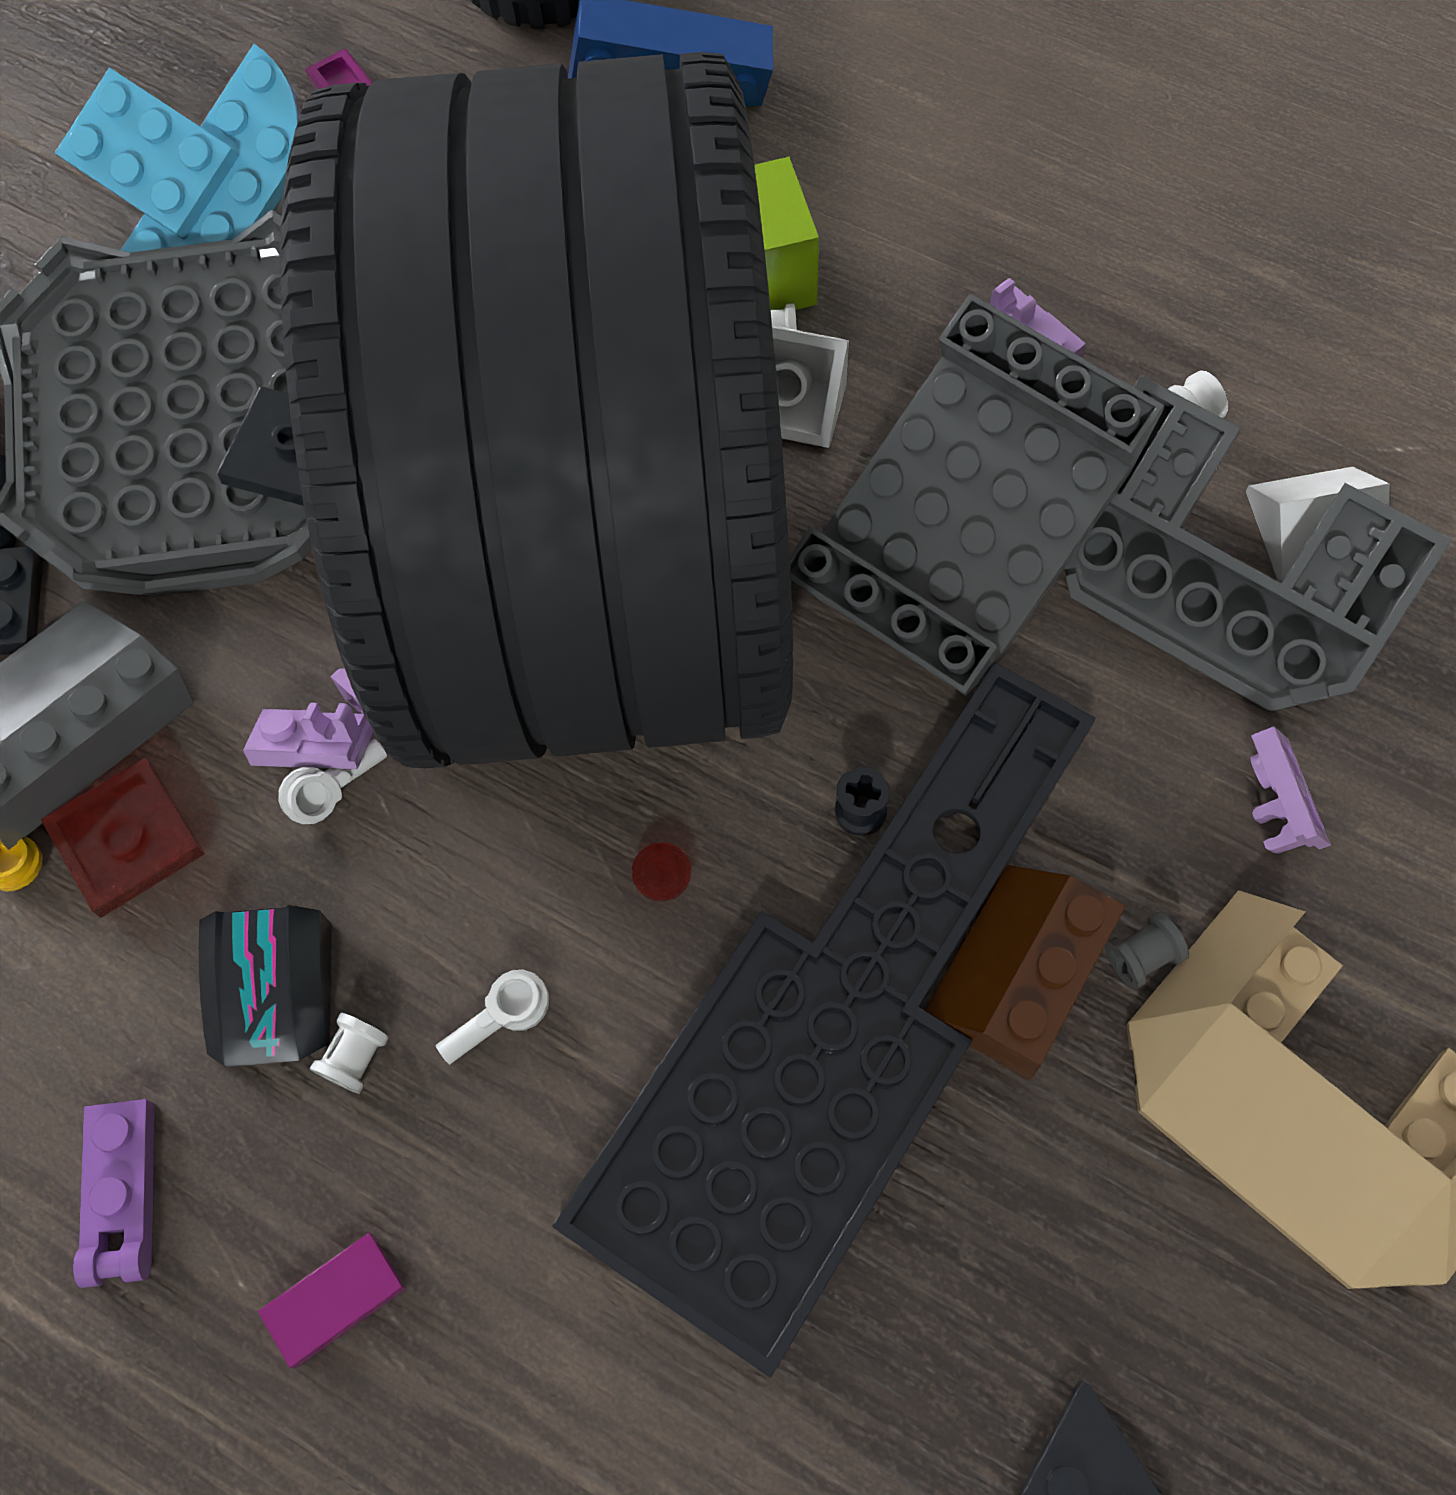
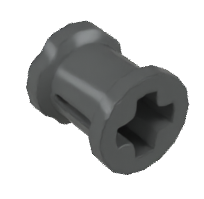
(1147, 950)

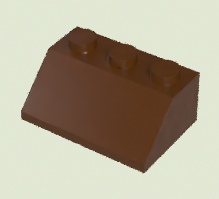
(1025, 965)

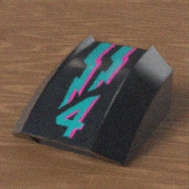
(265, 984)

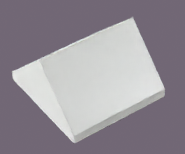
(809, 384)
(1293, 508)

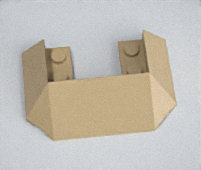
(1295, 1148)

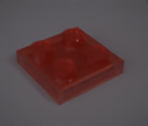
(122, 837)

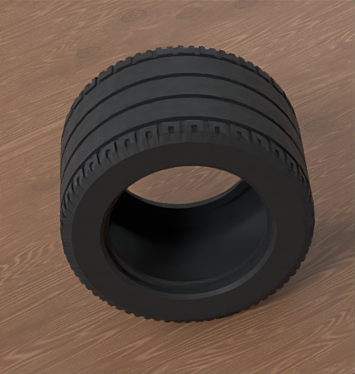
(540, 407)

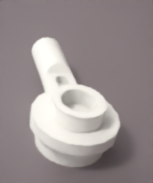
(311, 794)
(514, 1002)

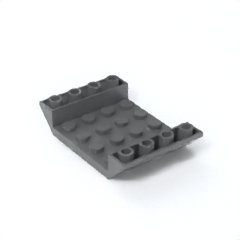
(977, 496)

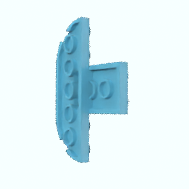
(185, 176)

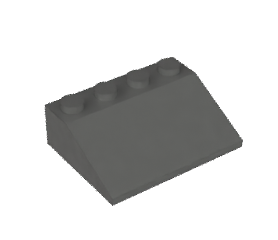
(76, 709)

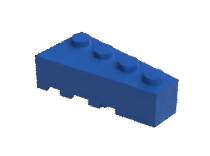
(640, 29)

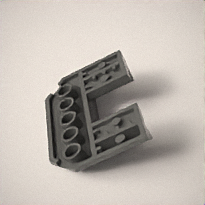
(1224, 617)

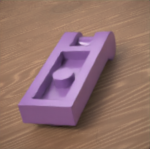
(116, 1192)

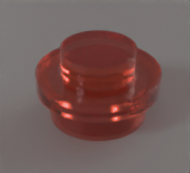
(661, 872)

